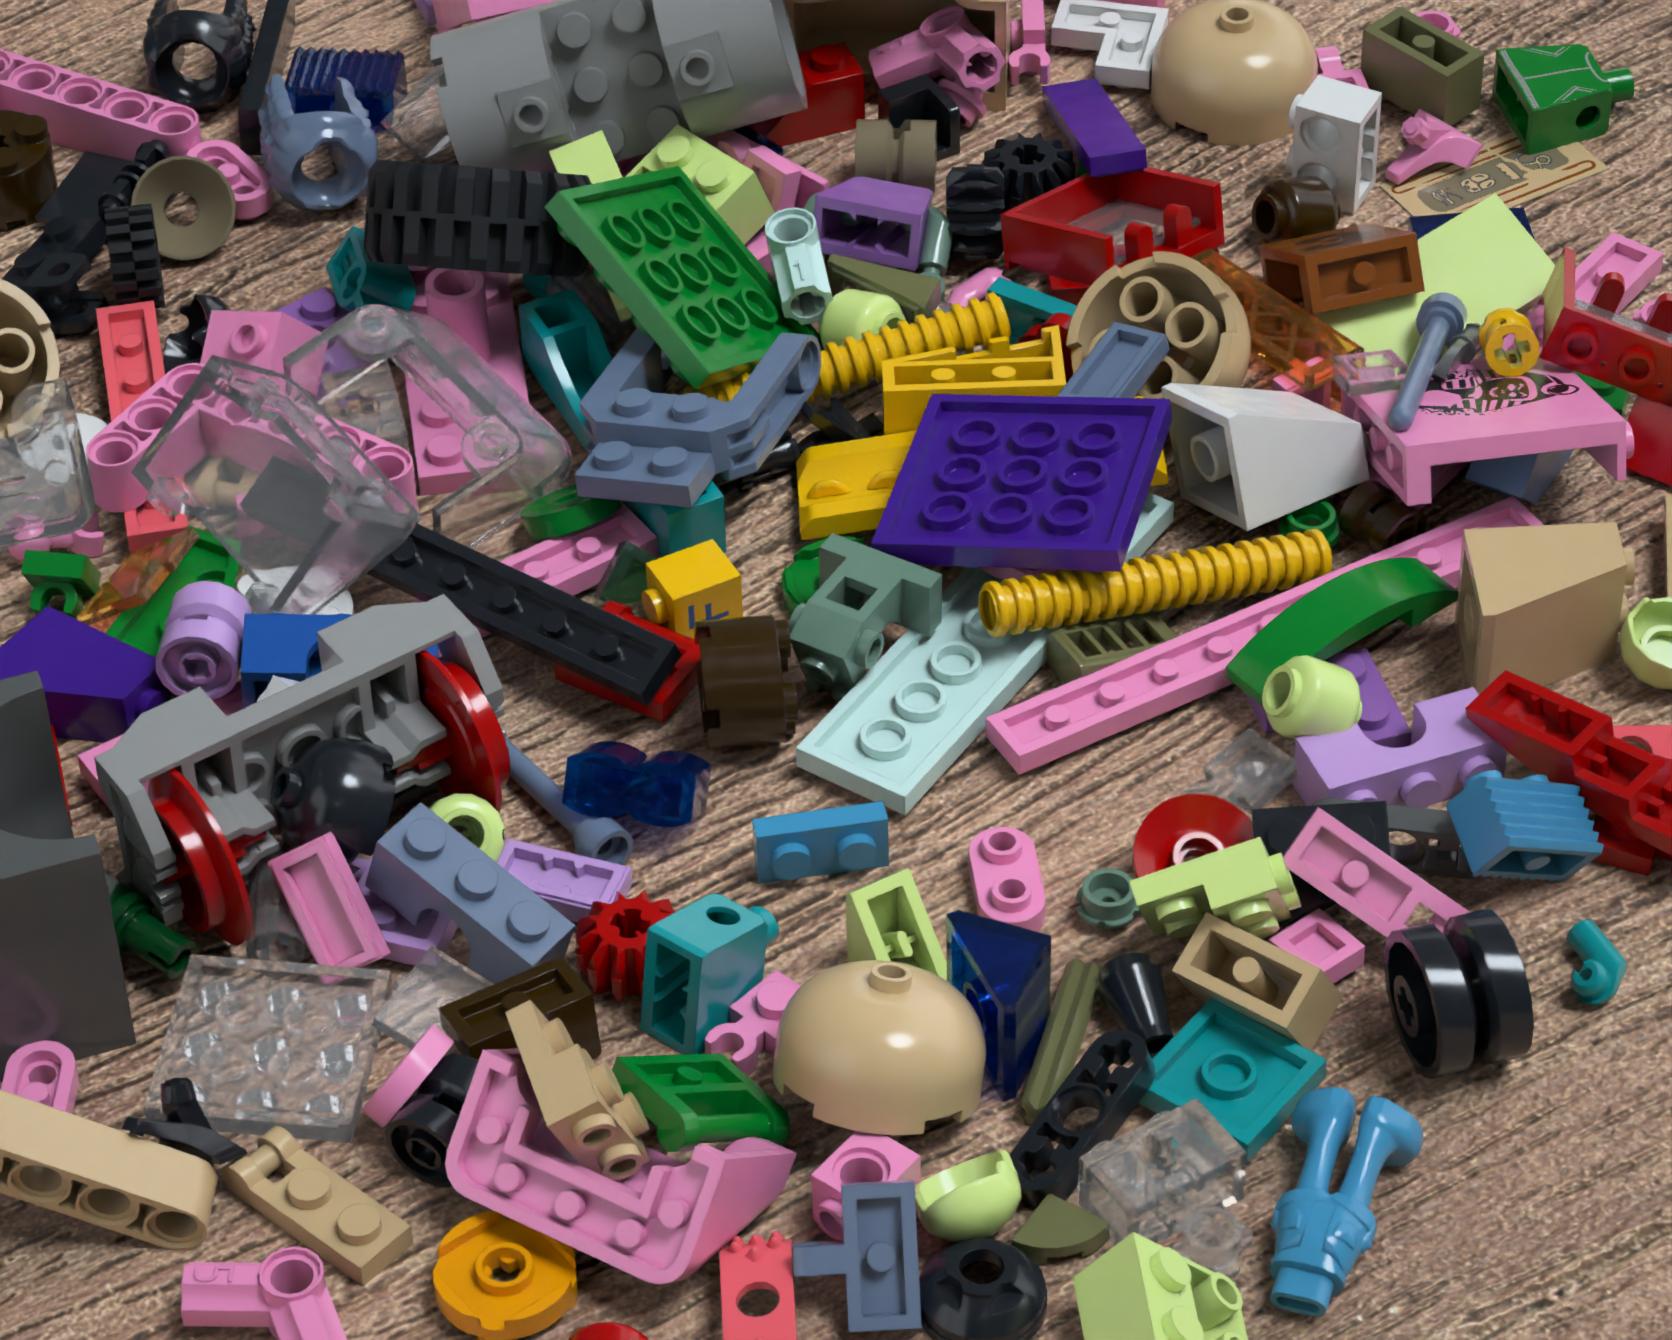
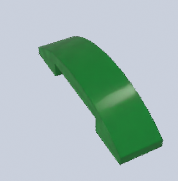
(1341, 615)

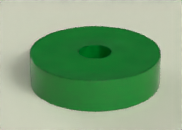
(565, 513)

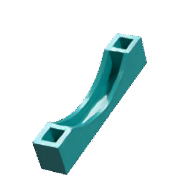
(567, 357)

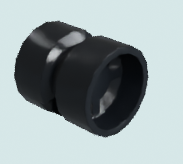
(427, 1121)

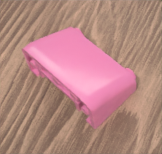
(648, 1225)

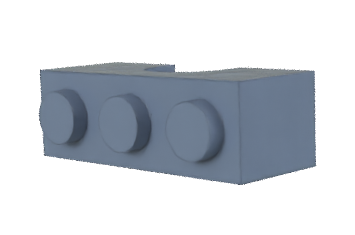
(433, 867)

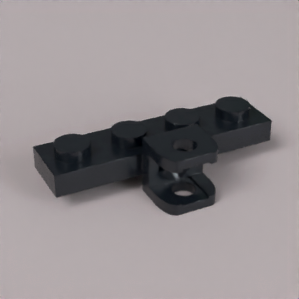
(54, 266)

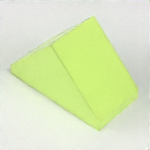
(892, 925)

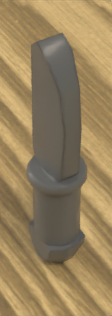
(1460, 350)

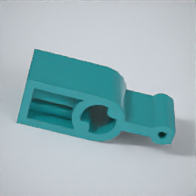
(366, 282)

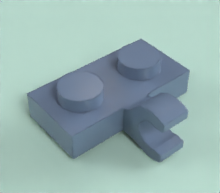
(875, 1256)

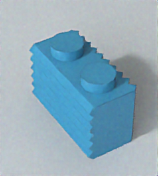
(1523, 827)

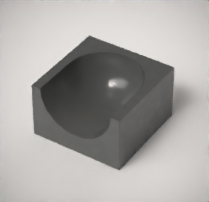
(56, 915)

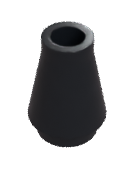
(1136, 998)

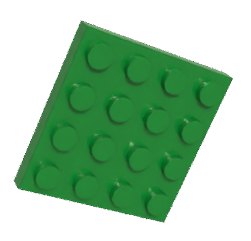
(677, 272)

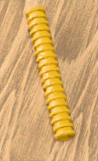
(863, 358)
(1154, 583)

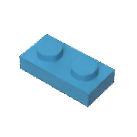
(820, 842)

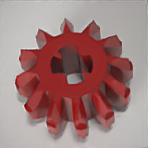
(614, 943)

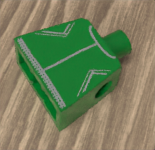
(1556, 94)

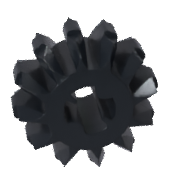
(1030, 167)
(974, 212)

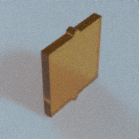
(138, 577)

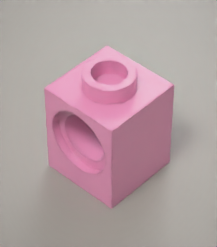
(859, 1159)

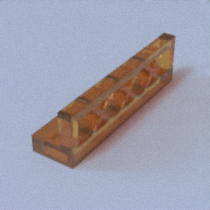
(1282, 330)

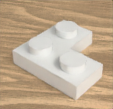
(1120, 33)

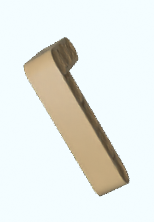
(103, 1175)

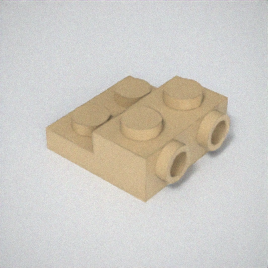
(579, 1098)

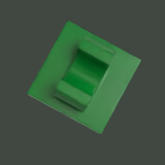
(60, 575)

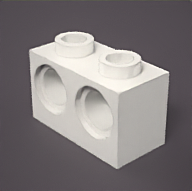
(1336, 138)

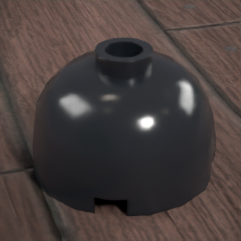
(338, 790)

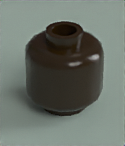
(1294, 209)

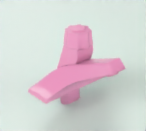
(1431, 143)

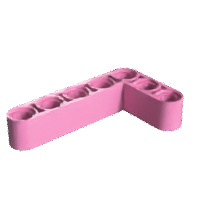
(93, 112)
(124, 441)

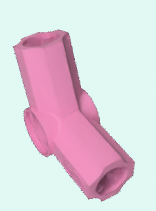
(941, 46)
(280, 1293)

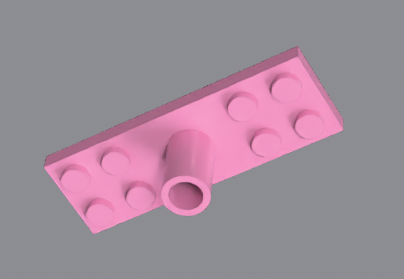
(483, 315)

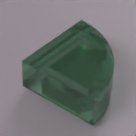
(624, 575)

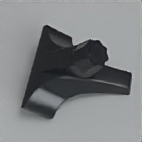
(836, 425)
(185, 1125)

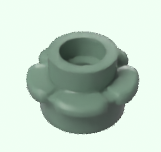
(1107, 899)

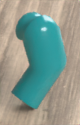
(1602, 964)

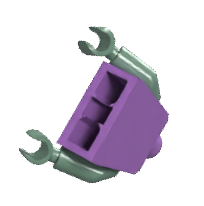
(883, 225)

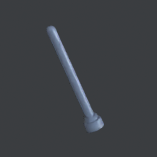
(1437, 322)
(592, 836)

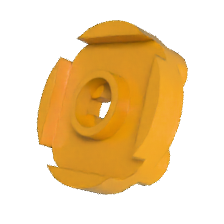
(507, 1308)

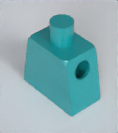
(700, 967)

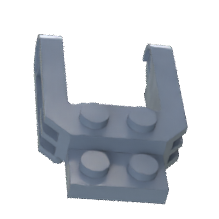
(672, 445)

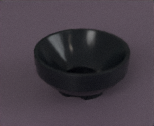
(998, 1310)

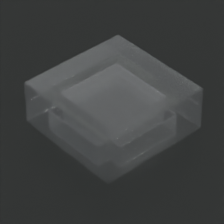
(1369, 372)

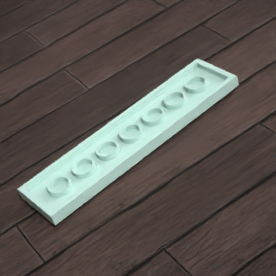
(935, 691)

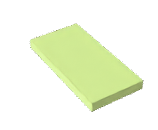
(1477, 257)

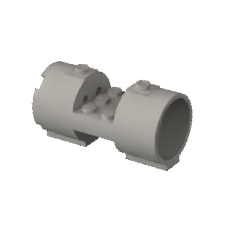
(613, 67)

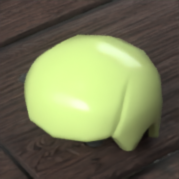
(1648, 642)
(969, 1198)

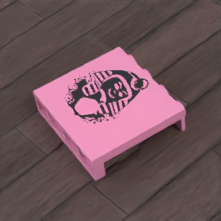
(1489, 417)

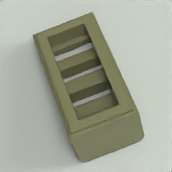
(912, 291)
(1085, 646)

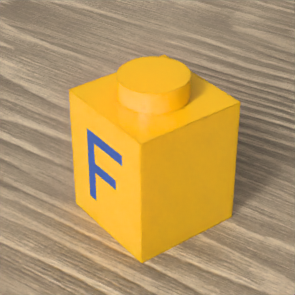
(692, 588)

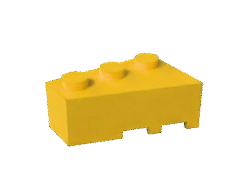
(1003, 369)

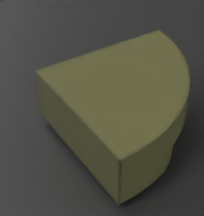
(1060, 1231)

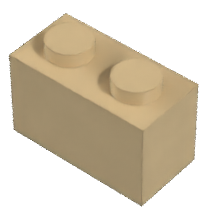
(1257, 980)

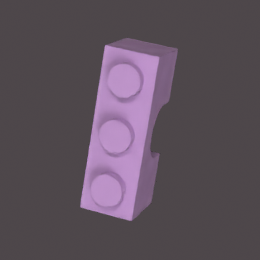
(1441, 758)

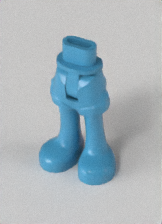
(1326, 1232)

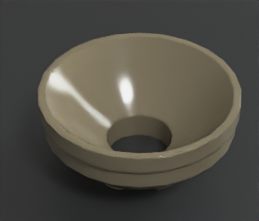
(209, 190)

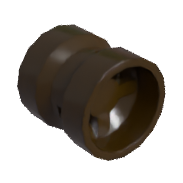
(1377, 518)

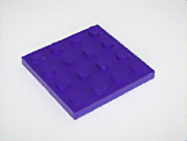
(1024, 482)

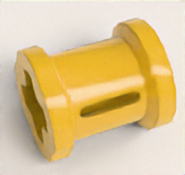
(1525, 342)

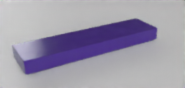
(1094, 128)

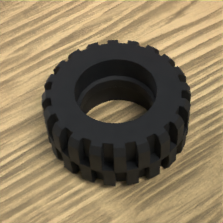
(468, 219)

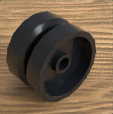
(1458, 993)

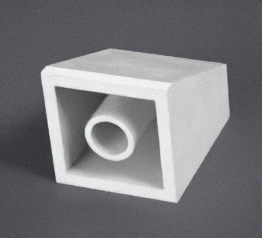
(1260, 451)

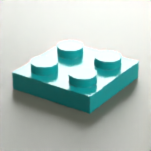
(1237, 1071)

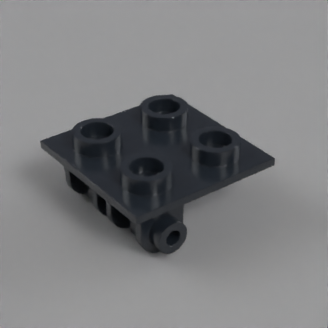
(101, 183)

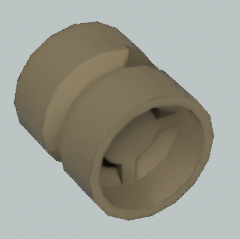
(897, 154)

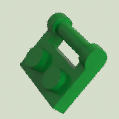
(700, 1100)

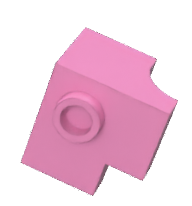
(254, 337)

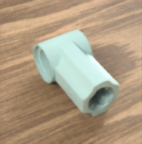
(798, 264)

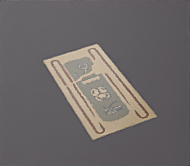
(1499, 169)

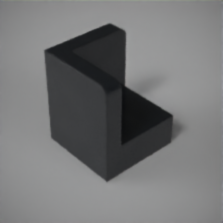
(923, 100)

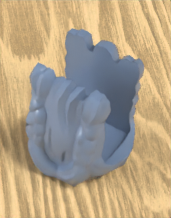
(291, 136)

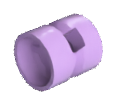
(202, 639)

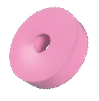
(407, 1075)

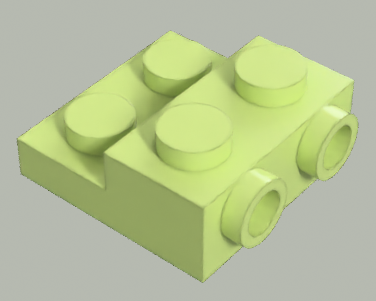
(1231, 884)

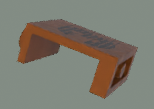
(1344, 266)

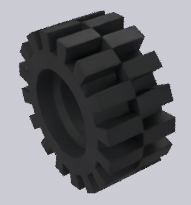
(134, 255)

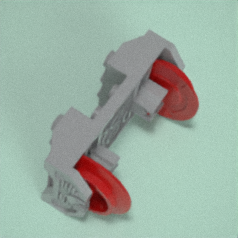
(215, 772)

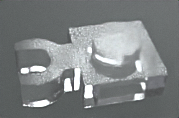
(1247, 772)

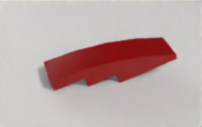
(1579, 748)

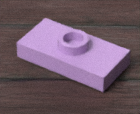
(564, 878)

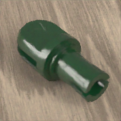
(144, 934)

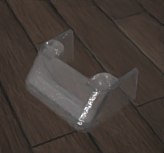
(504, 440)

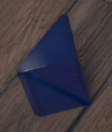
(1008, 984)

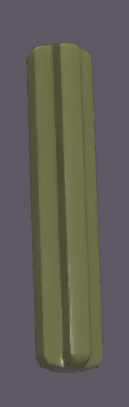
(1061, 1036)

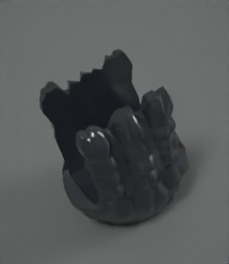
(225, 35)

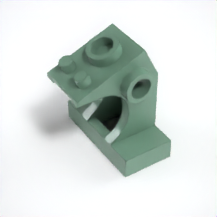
(841, 642)

